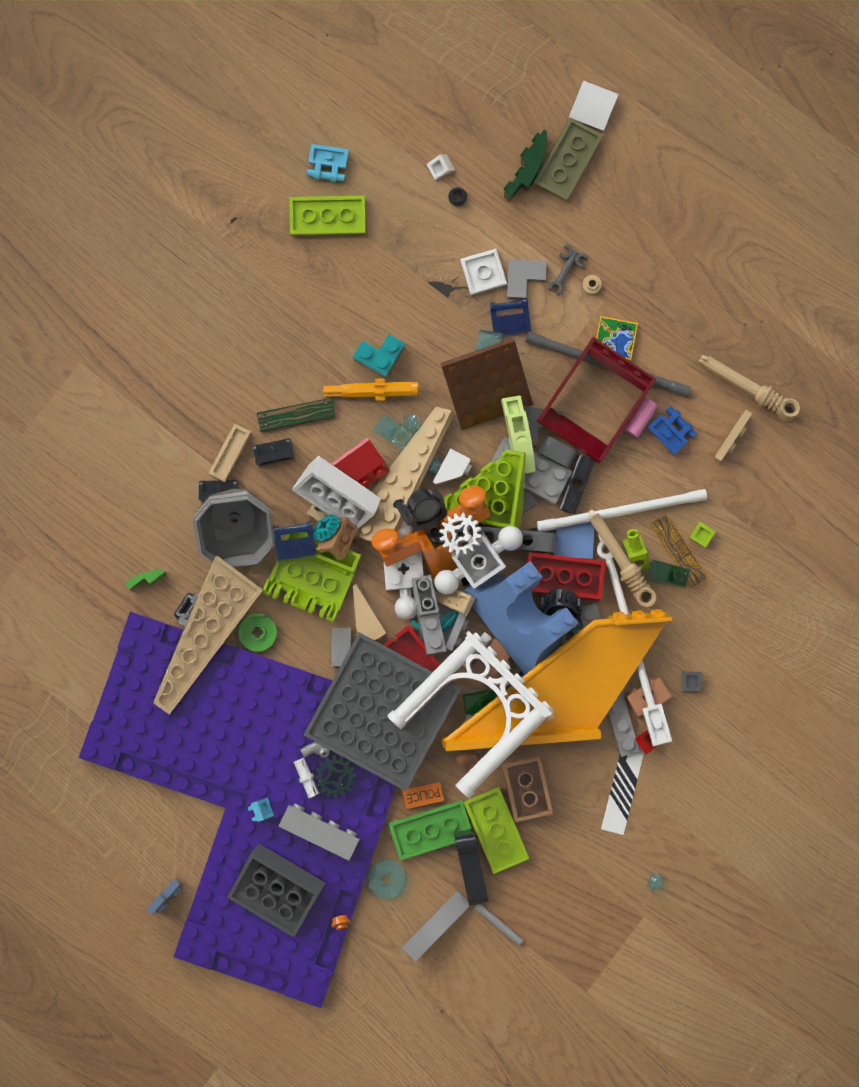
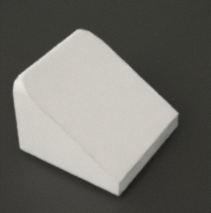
(440, 166)

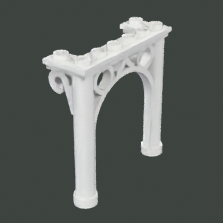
(511, 739)

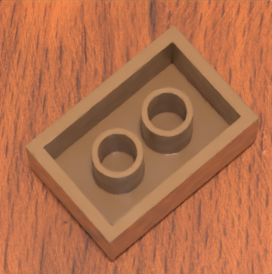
(527, 789)

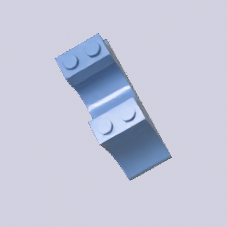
(514, 619)

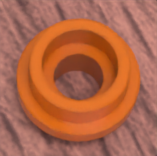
(340, 922)

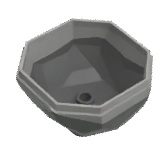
(238, 540)

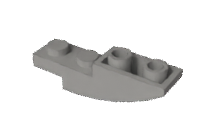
(428, 615)

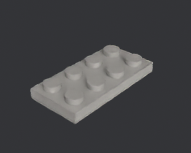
(546, 481)

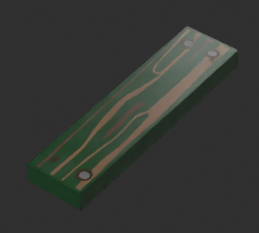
(295, 414)

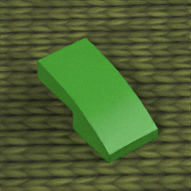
(151, 577)

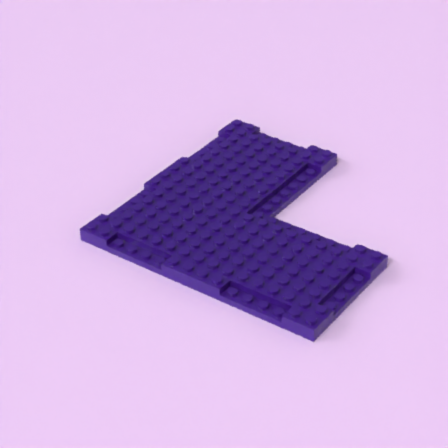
(231, 747)

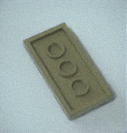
(568, 159)

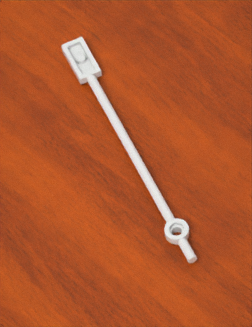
(653, 714)

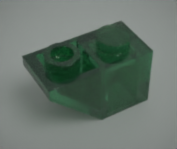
(668, 574)

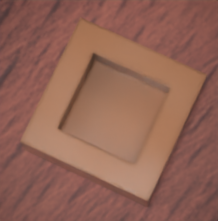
(467, 761)

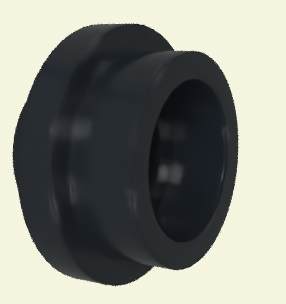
(457, 190)

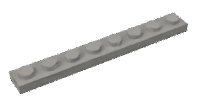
(618, 712)

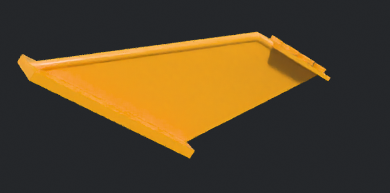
(575, 681)

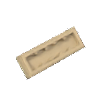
(738, 430)
(230, 453)
(457, 601)

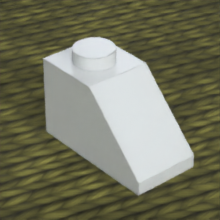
(453, 468)

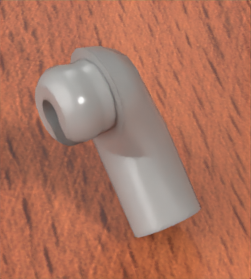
(315, 748)

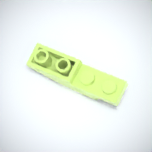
(518, 430)

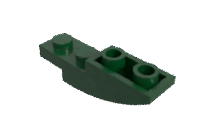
(532, 161)

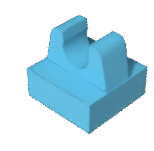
(261, 809)

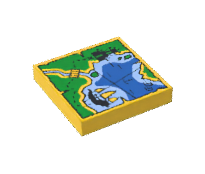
(617, 335)

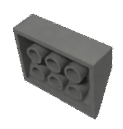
(276, 890)

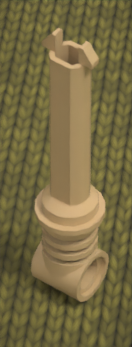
(762, 394)
(630, 572)

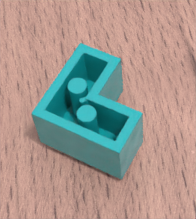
(381, 360)

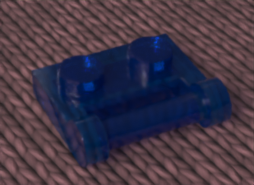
(512, 323)
(297, 547)

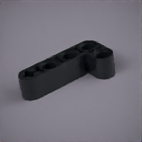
(470, 866)

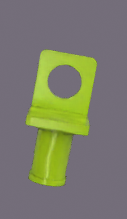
(636, 549)

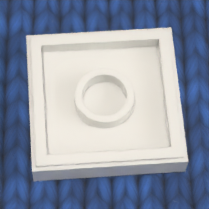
(483, 272)

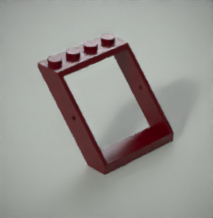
(575, 434)

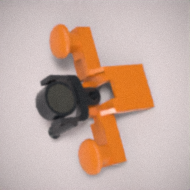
(429, 516)

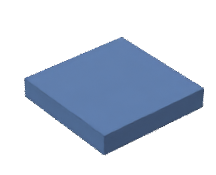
(575, 541)

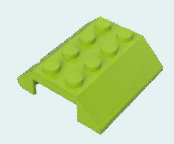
(313, 580)

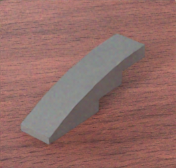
(436, 926)

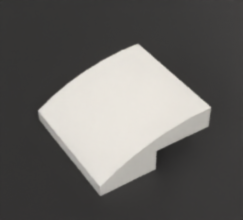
(593, 105)

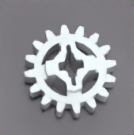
(456, 540)

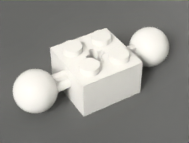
(394, 580)
(447, 581)

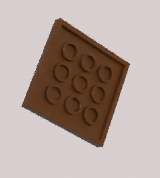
(483, 379)

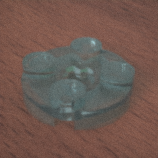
(377, 884)

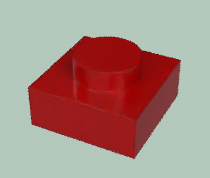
(645, 742)

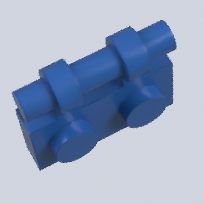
(668, 434)

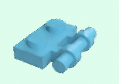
(327, 157)

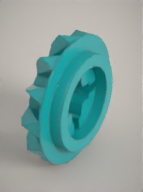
(331, 524)

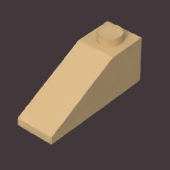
(365, 618)

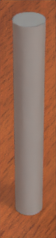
(499, 924)

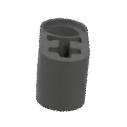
(558, 452)

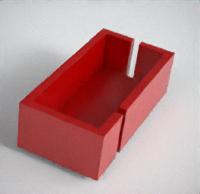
(413, 648)

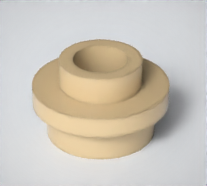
(592, 290)

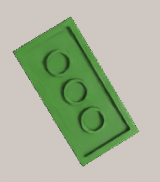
(429, 829)

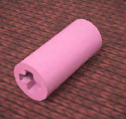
(640, 418)

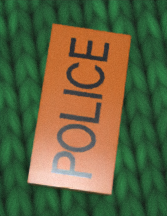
(423, 795)

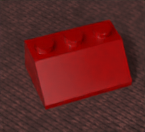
(362, 463)

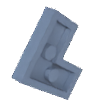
(160, 903)

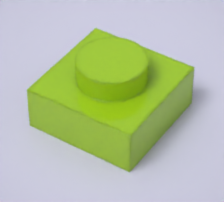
(702, 534)

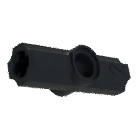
(573, 496)

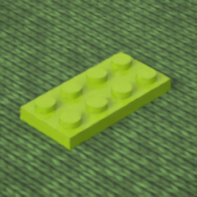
(327, 215)
(496, 830)

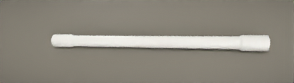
(690, 497)

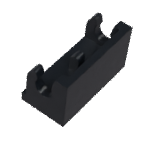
(273, 452)
(212, 487)

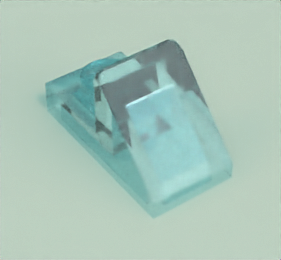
(393, 432)

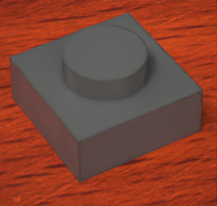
(691, 681)

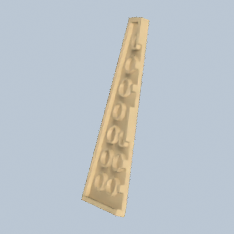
(406, 474)
(216, 613)

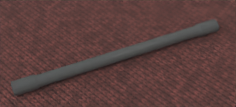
(542, 341)

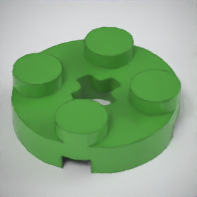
(266, 639)

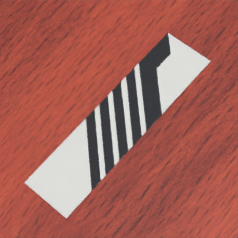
(622, 792)

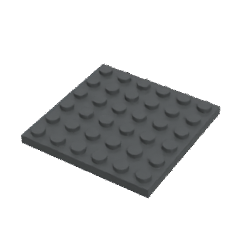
(356, 707)

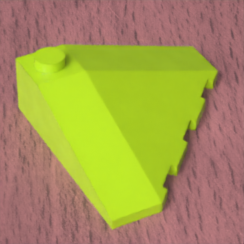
(504, 489)

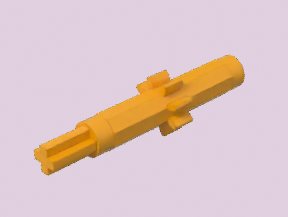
(379, 389)

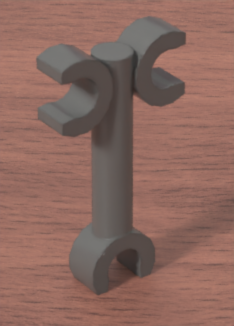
(573, 257)

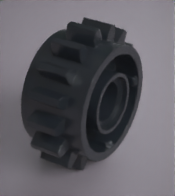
(561, 599)

